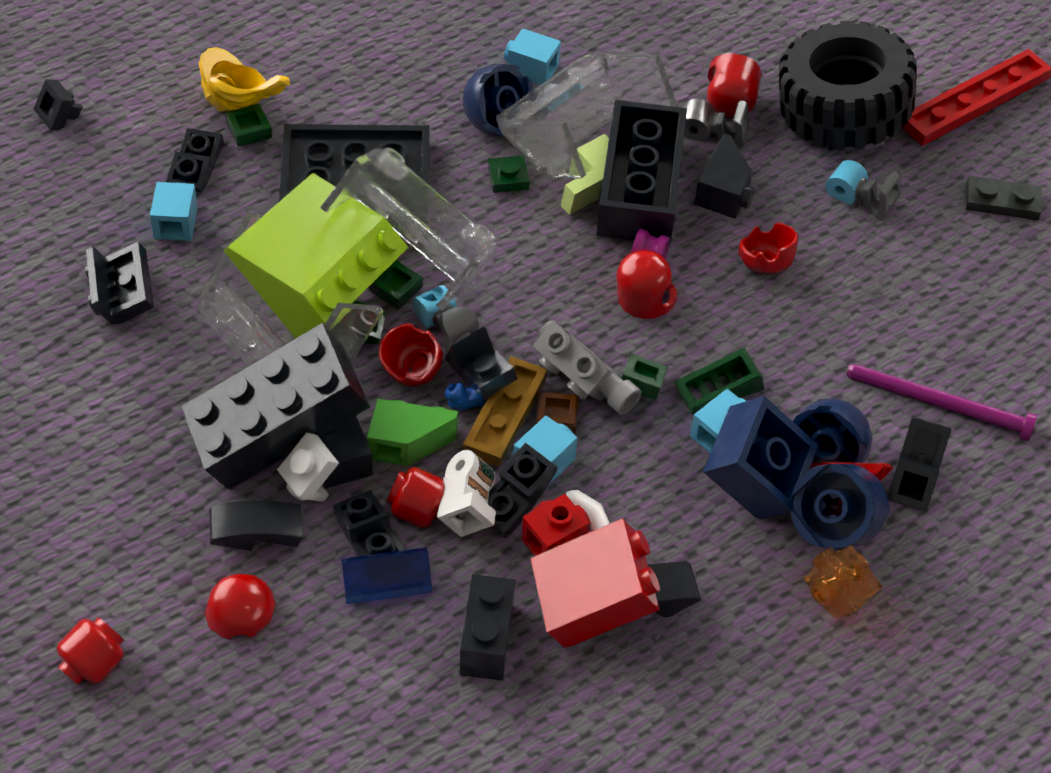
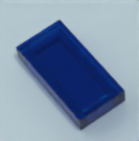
(386, 575)

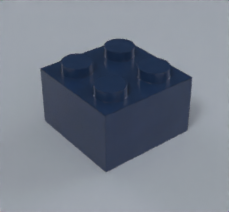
(760, 457)

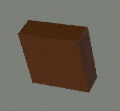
(558, 407)

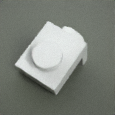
(308, 469)

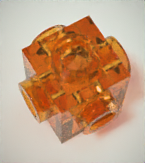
(841, 581)

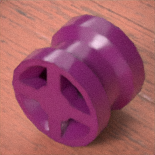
(645, 241)

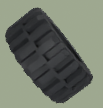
(847, 114)

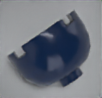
(492, 92)
(837, 430)

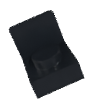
(480, 364)

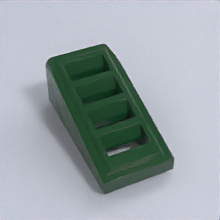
(736, 361)

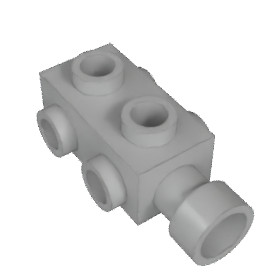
(586, 370)

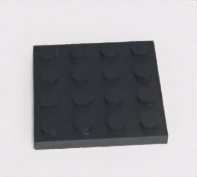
(334, 148)

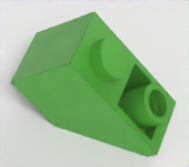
(409, 432)

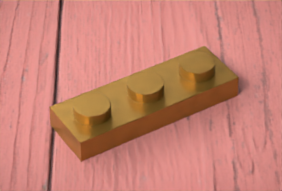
(505, 413)

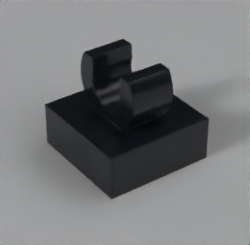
(56, 105)

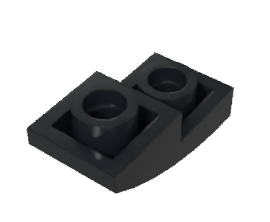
(196, 158)
(519, 488)
(245, 522)
(366, 525)

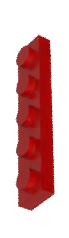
(976, 96)

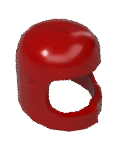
(732, 81)
(642, 282)

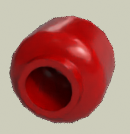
(416, 497)
(90, 651)

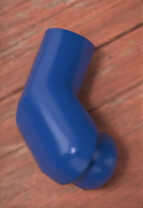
(463, 398)

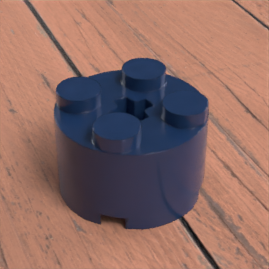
(815, 506)

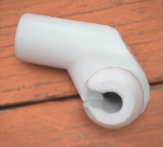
(593, 509)

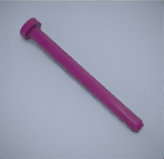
(944, 400)

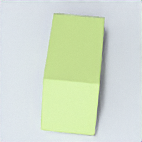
(587, 190)

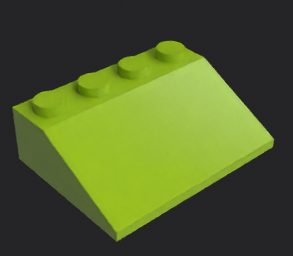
(313, 258)

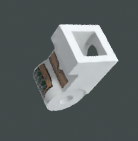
(467, 494)

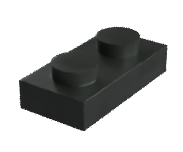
(1003, 198)

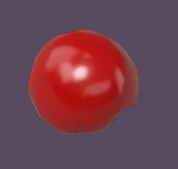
(769, 251)
(406, 347)
(240, 606)

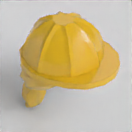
(231, 84)

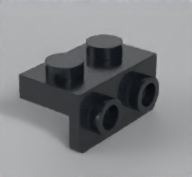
(119, 283)

